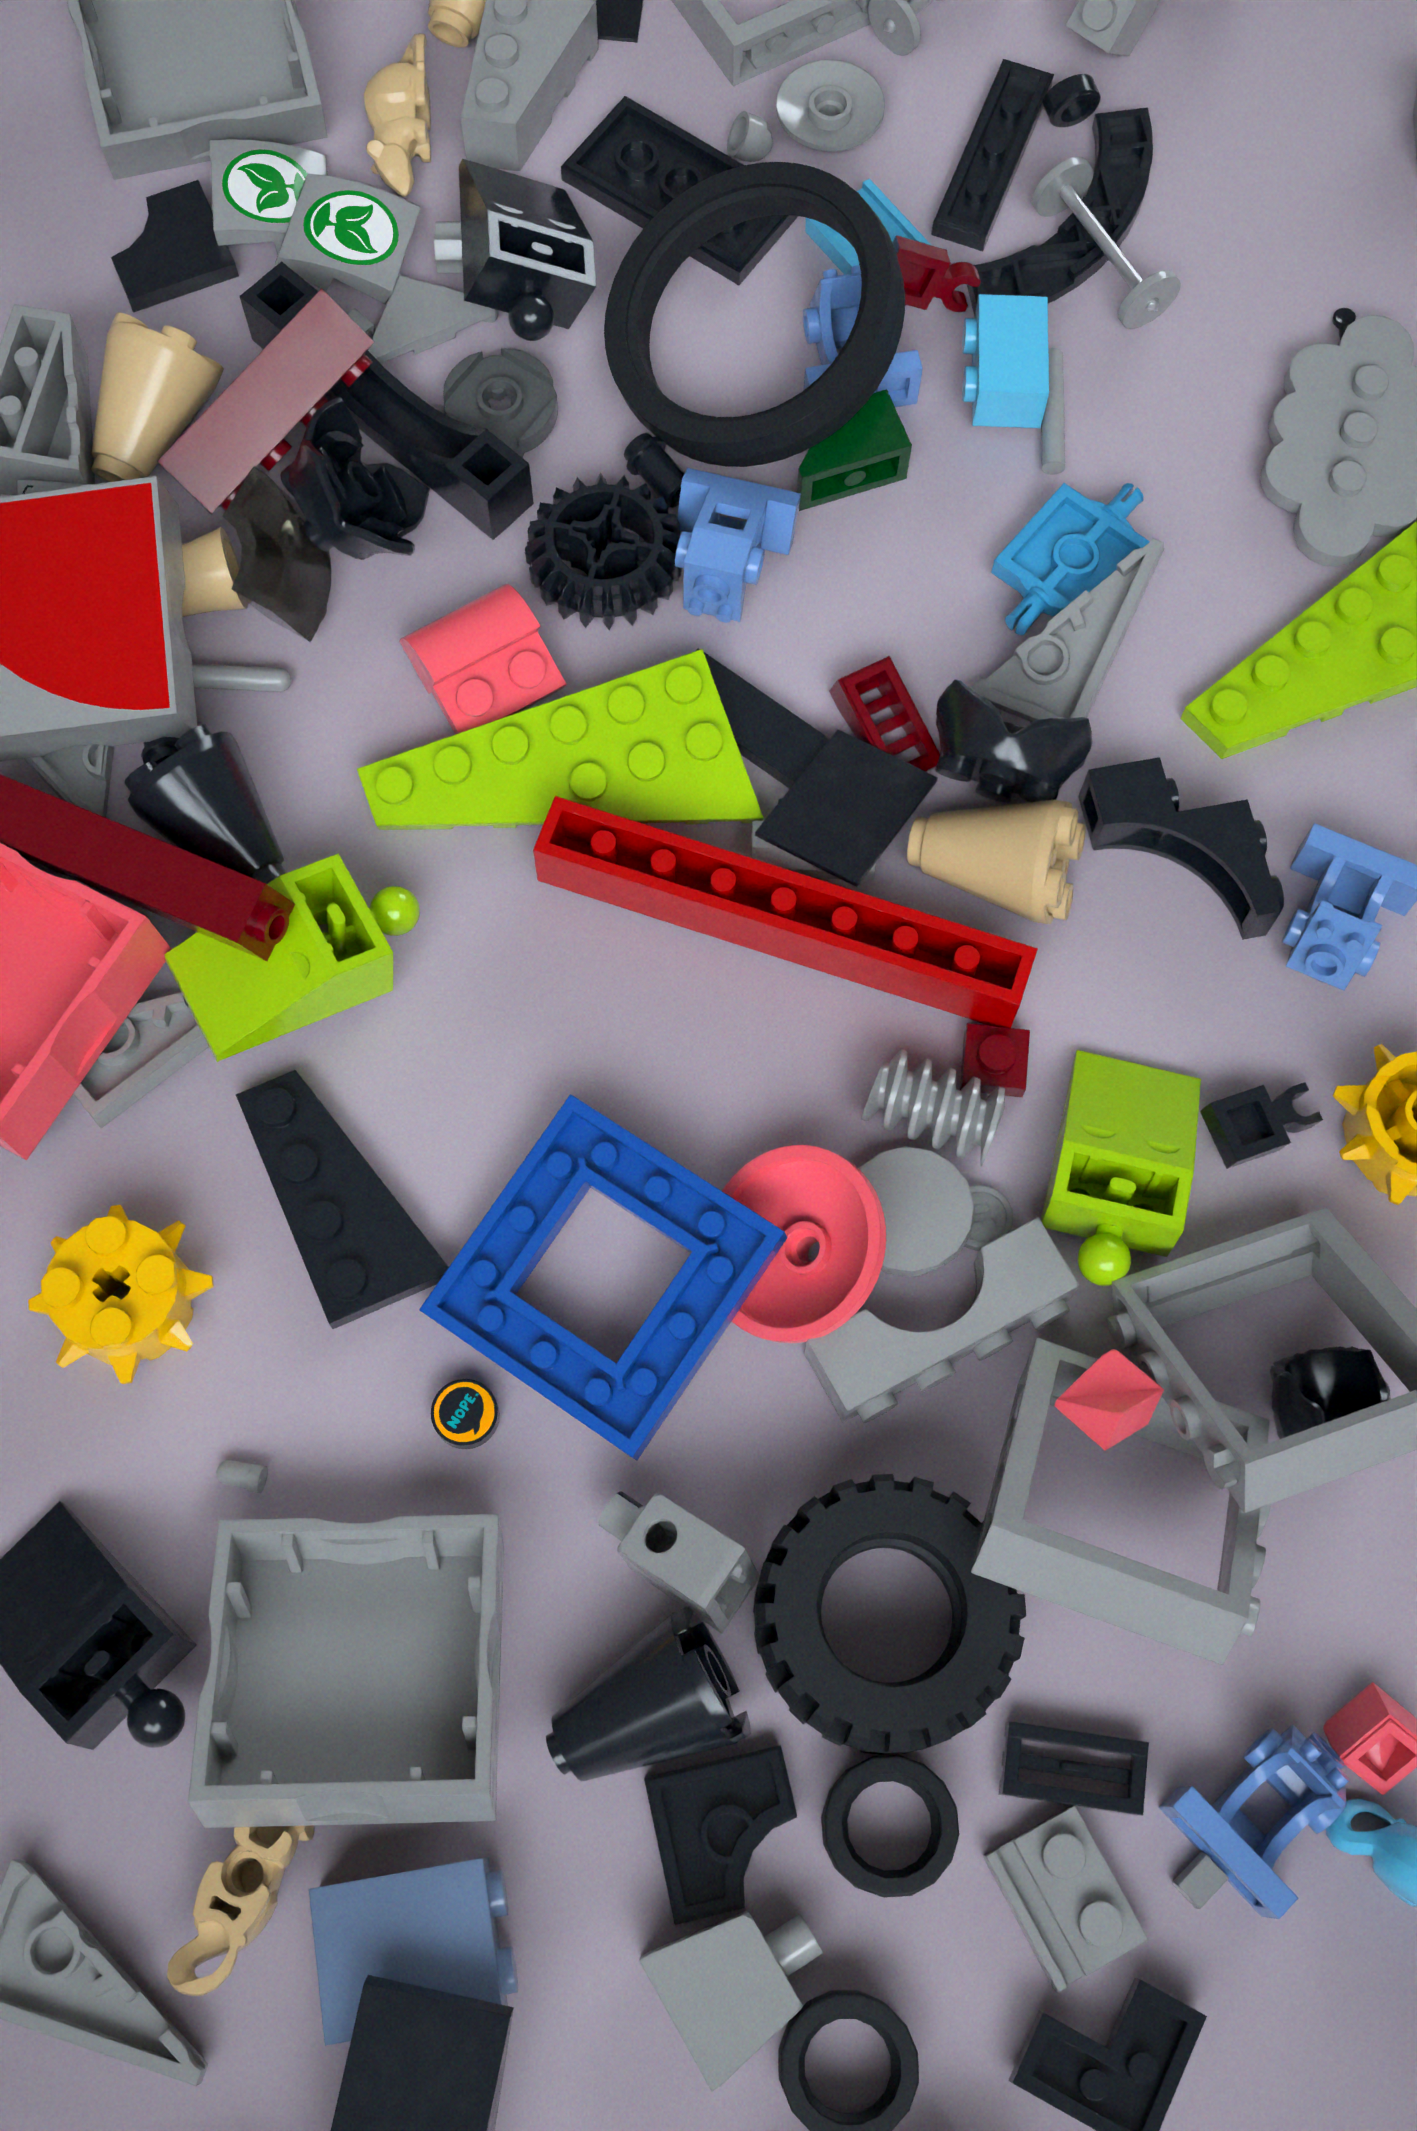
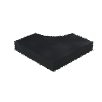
(174, 251)
(711, 1823)

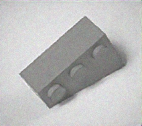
(521, 72)
(43, 401)

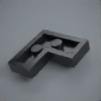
(1115, 2084)

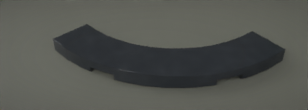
(1114, 198)

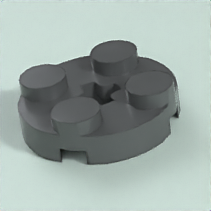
(496, 376)

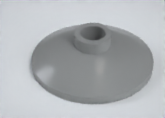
(830, 105)

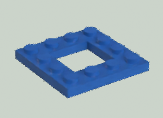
(636, 1394)

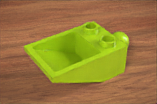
(309, 973)
(1122, 1162)

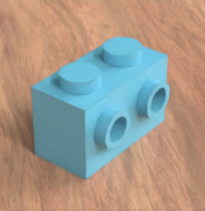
(1008, 361)

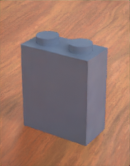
(412, 1928)

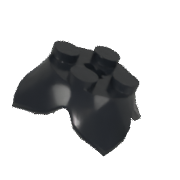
(350, 502)
(1003, 754)

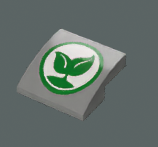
(257, 188)
(348, 235)

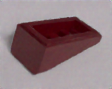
(886, 679)

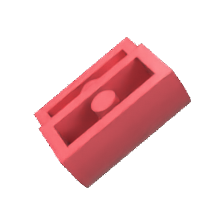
(484, 660)

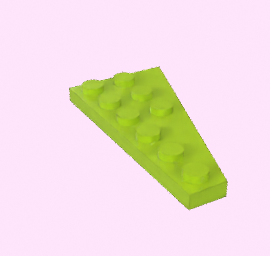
(1333, 656)
(631, 747)

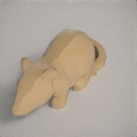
(400, 117)
(235, 1903)

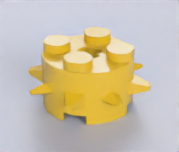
(1383, 1124)
(90, 1269)

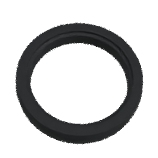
(681, 229)

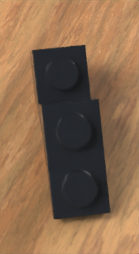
(1220, 843)

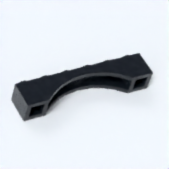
(452, 458)

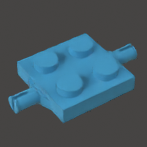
(1066, 551)

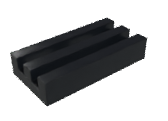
(1013, 1760)

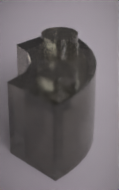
(279, 564)

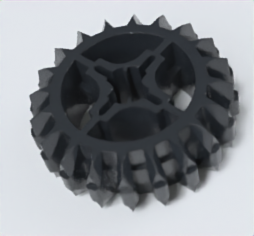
(580, 531)

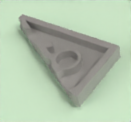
(1069, 660)
(142, 1054)
(73, 1989)

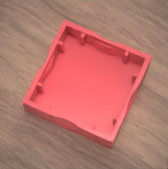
(66, 986)

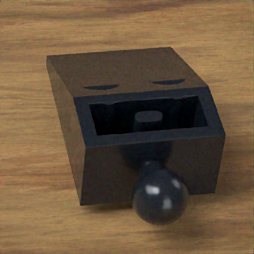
(523, 250)
(78, 1625)
(423, 2061)

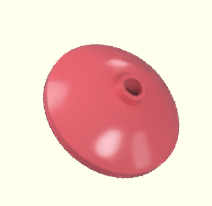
(813, 1200)

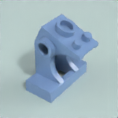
(830, 324)
(727, 552)
(1339, 926)
(1303, 1774)

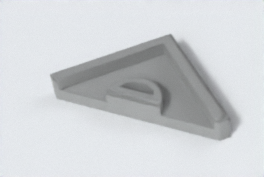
(422, 317)
(78, 774)

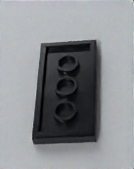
(644, 162)

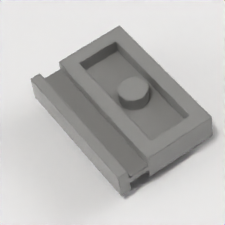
(1065, 1898)

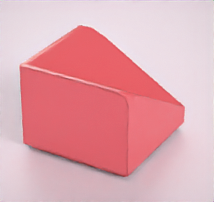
(1110, 1400)
(1375, 1738)

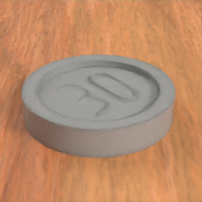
(991, 1216)

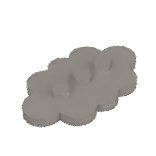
(1347, 441)

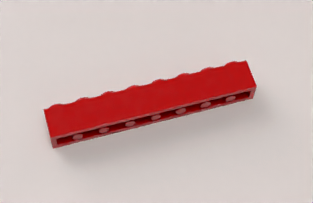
(783, 913)

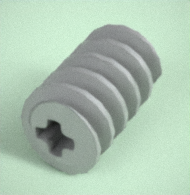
(936, 1105)

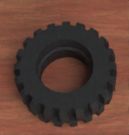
(815, 1681)

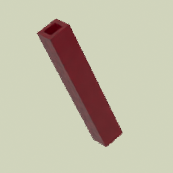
(143, 870)

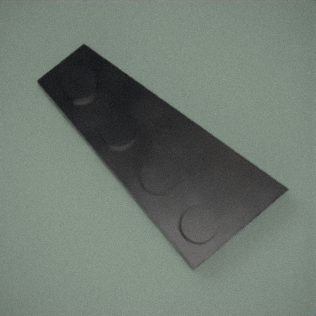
(341, 1214)

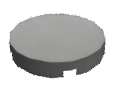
(924, 1209)

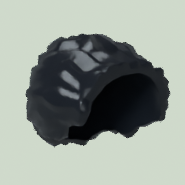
(1324, 1387)

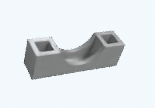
(870, 1361)

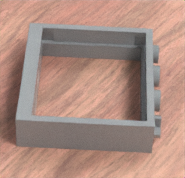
(771, 36)
(1243, 1268)
(1098, 1580)

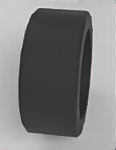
(942, 1818)
(904, 2076)

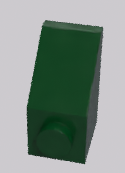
(857, 457)

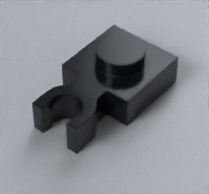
(1253, 1125)

